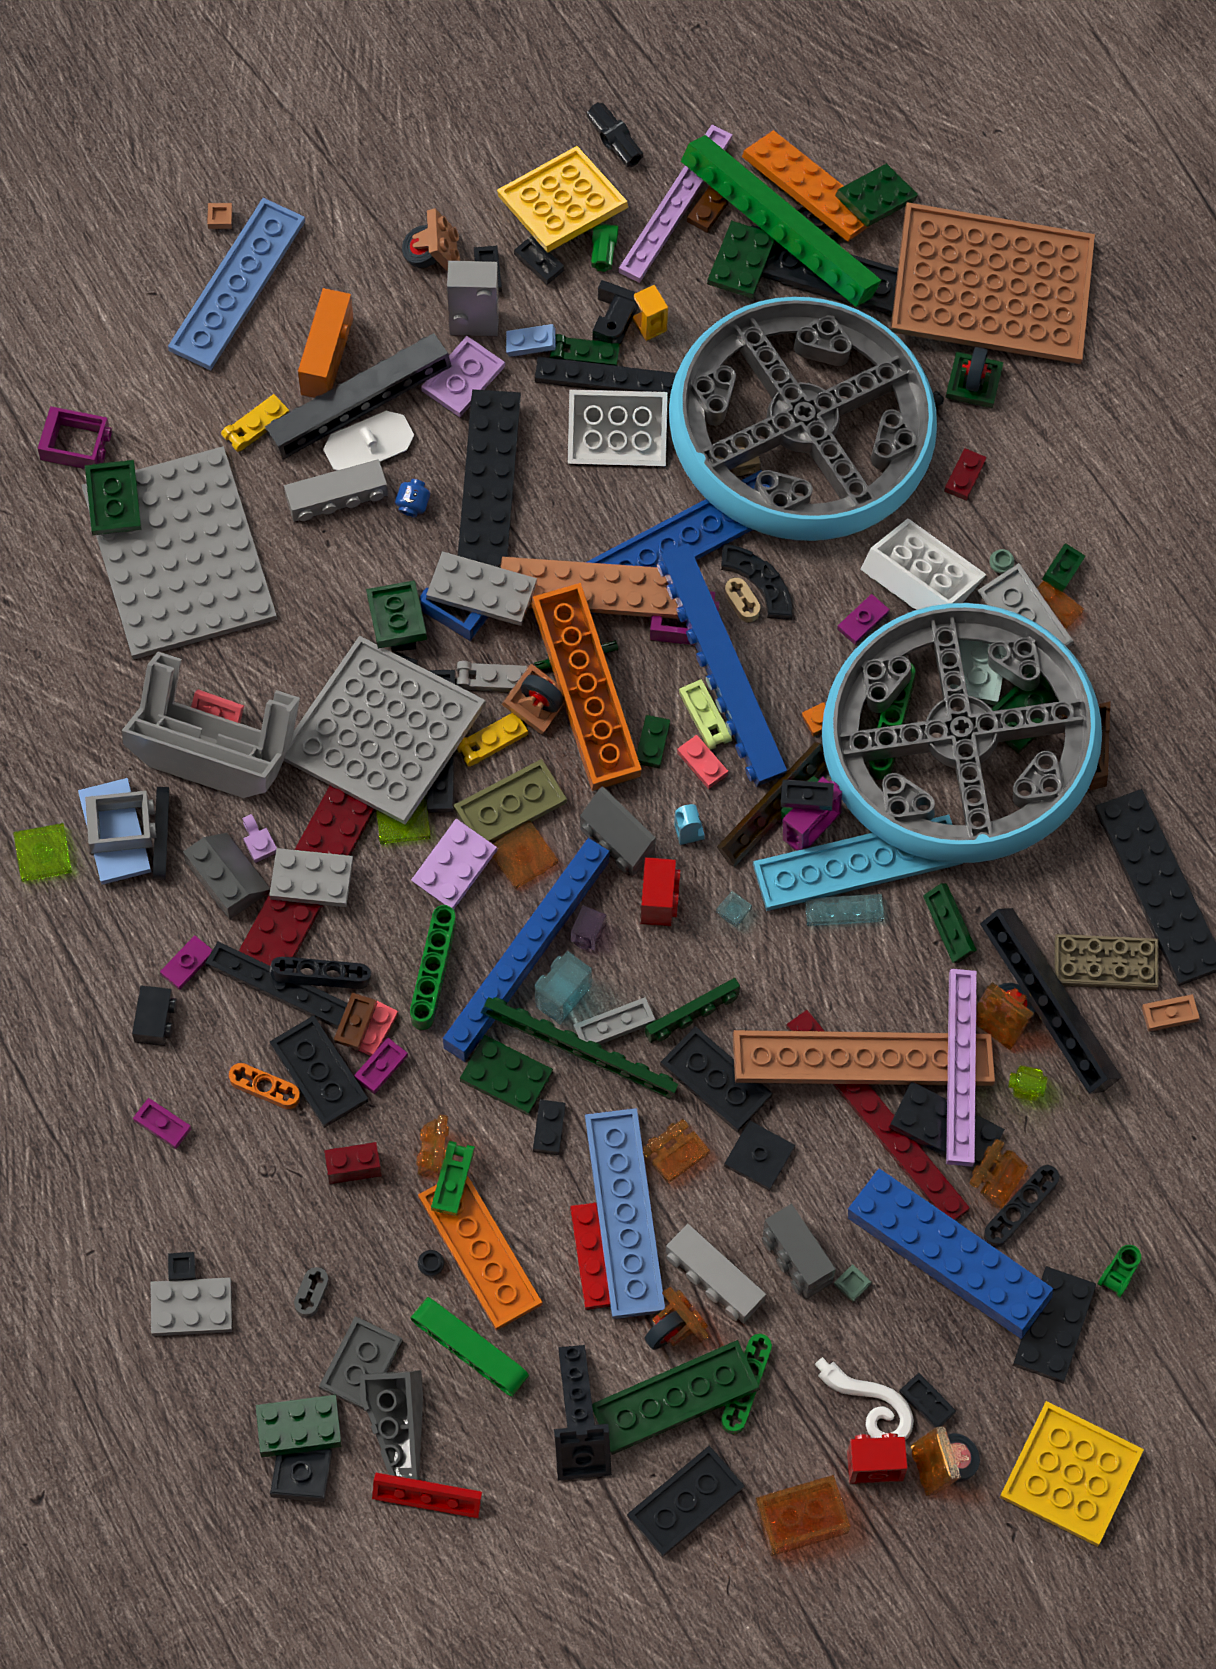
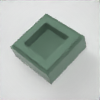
(852, 1283)

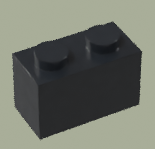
(153, 1015)

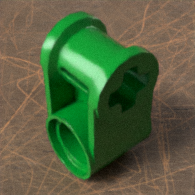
(1119, 1274)

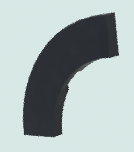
(763, 576)

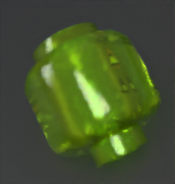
(1028, 1083)

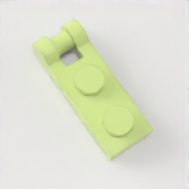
(704, 714)

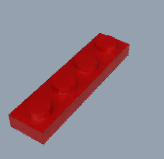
(590, 1255)
(426, 1495)

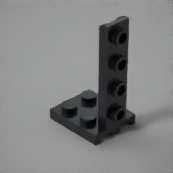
(582, 1446)

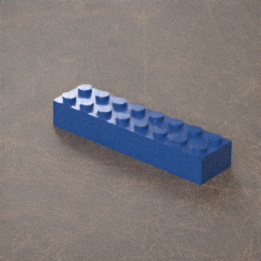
(950, 1253)

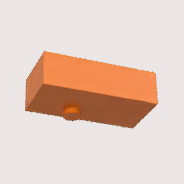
(325, 343)

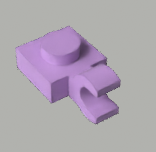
(258, 842)

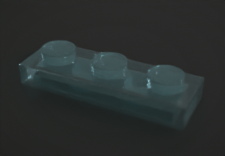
(844, 910)

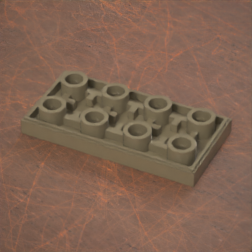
(1106, 961)

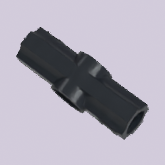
(614, 134)

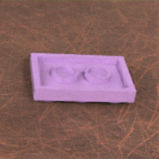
(471, 369)
(454, 864)

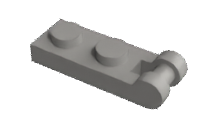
(488, 676)

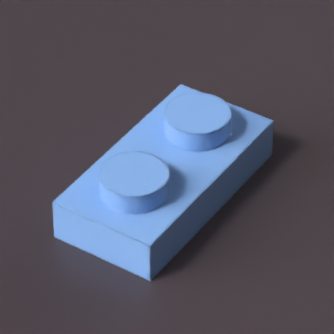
(530, 340)

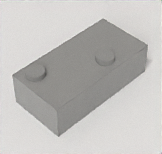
(473, 298)

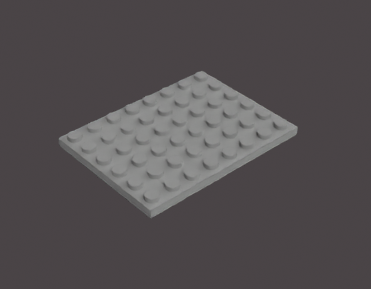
(192, 562)

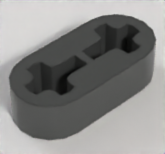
(305, 1290)

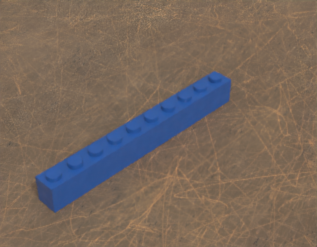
(721, 665)
(527, 947)

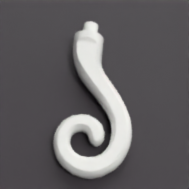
(840, 1382)

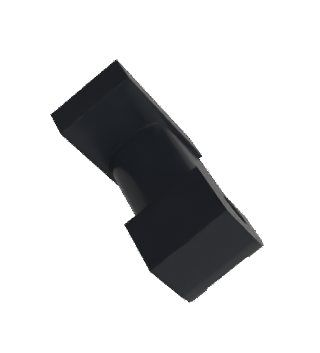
(618, 315)

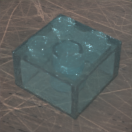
(563, 987)

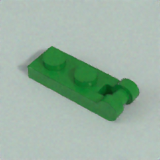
(452, 1179)

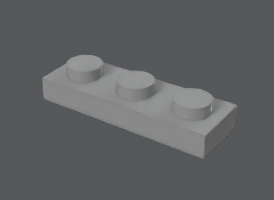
(615, 1022)

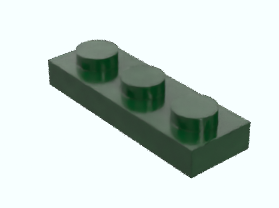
(949, 923)

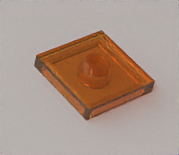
(523, 855)

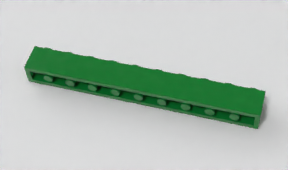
(780, 220)

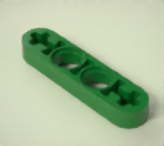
(750, 1351)

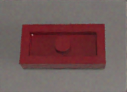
(965, 474)

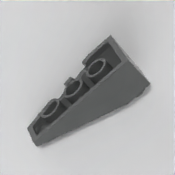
(395, 1412)

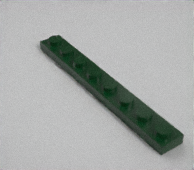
(587, 1051)

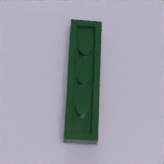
(684, 1016)

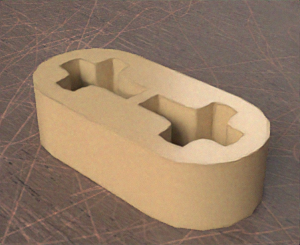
(738, 602)

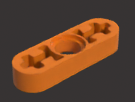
(244, 1084)

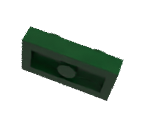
(1063, 567)
(653, 741)

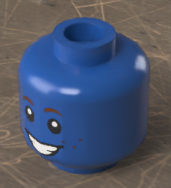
(412, 498)

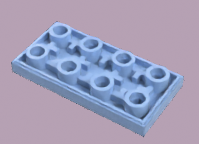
(113, 824)

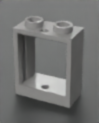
(114, 802)

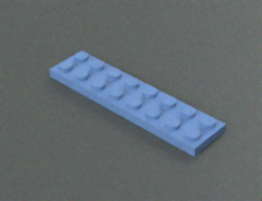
(236, 284)
(624, 1213)

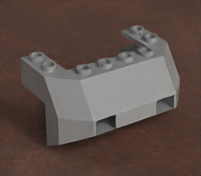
(206, 745)

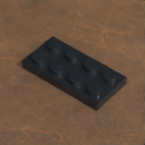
(318, 1071)
(711, 1077)
(924, 1120)
(1054, 1334)
(685, 1501)

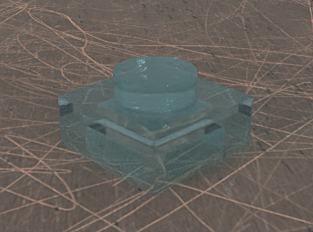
(734, 909)

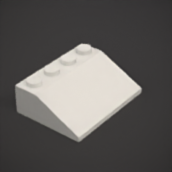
(617, 427)
(921, 568)

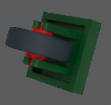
(974, 378)

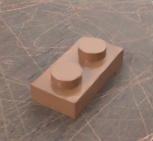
(1170, 1013)

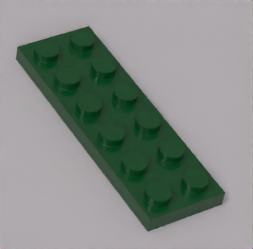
(676, 1396)

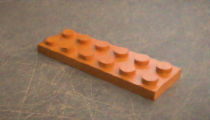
(803, 182)
(484, 1258)

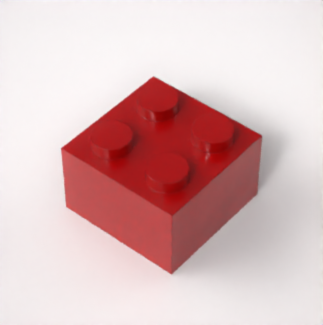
(659, 891)
(876, 1459)

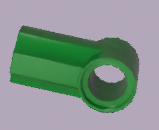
(604, 241)

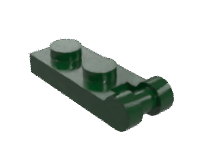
(585, 350)

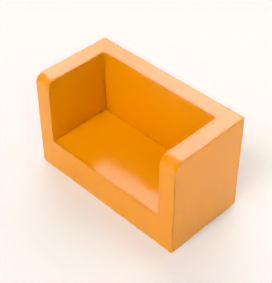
(654, 313)

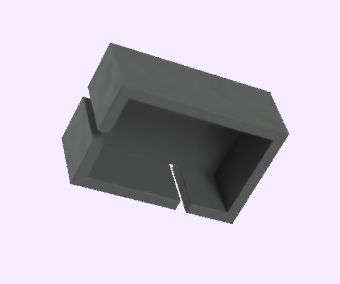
(798, 1252)

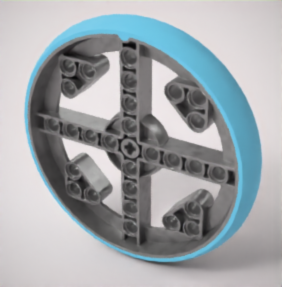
(803, 418)
(1008, 635)

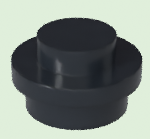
(430, 1263)

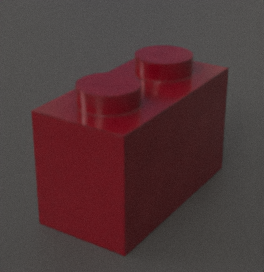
(352, 1163)

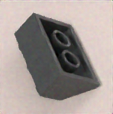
(617, 832)
(225, 873)

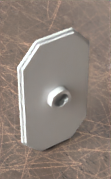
(369, 440)

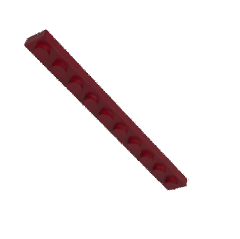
(901, 1148)

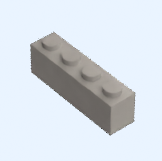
(336, 490)
(715, 1274)

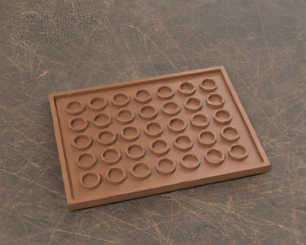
(993, 283)

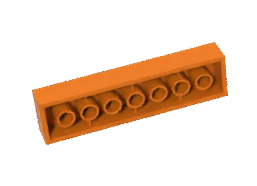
(586, 686)

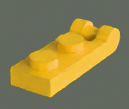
(254, 423)
(492, 739)

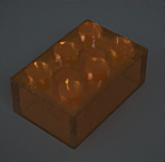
(802, 1515)

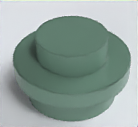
(1001, 561)

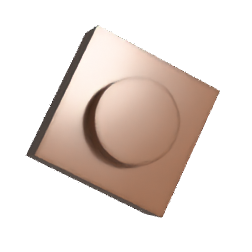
(219, 216)

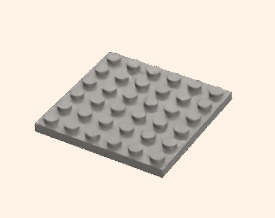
(382, 729)

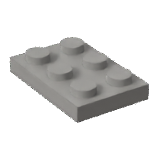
(311, 877)
(191, 1306)

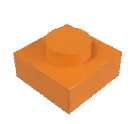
(814, 718)

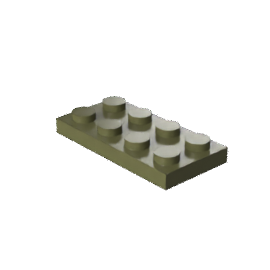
(511, 802)

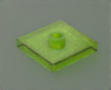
(415, 829)
(42, 852)

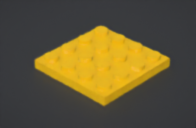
(562, 199)
(1071, 1473)

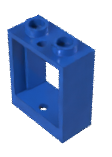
(467, 629)

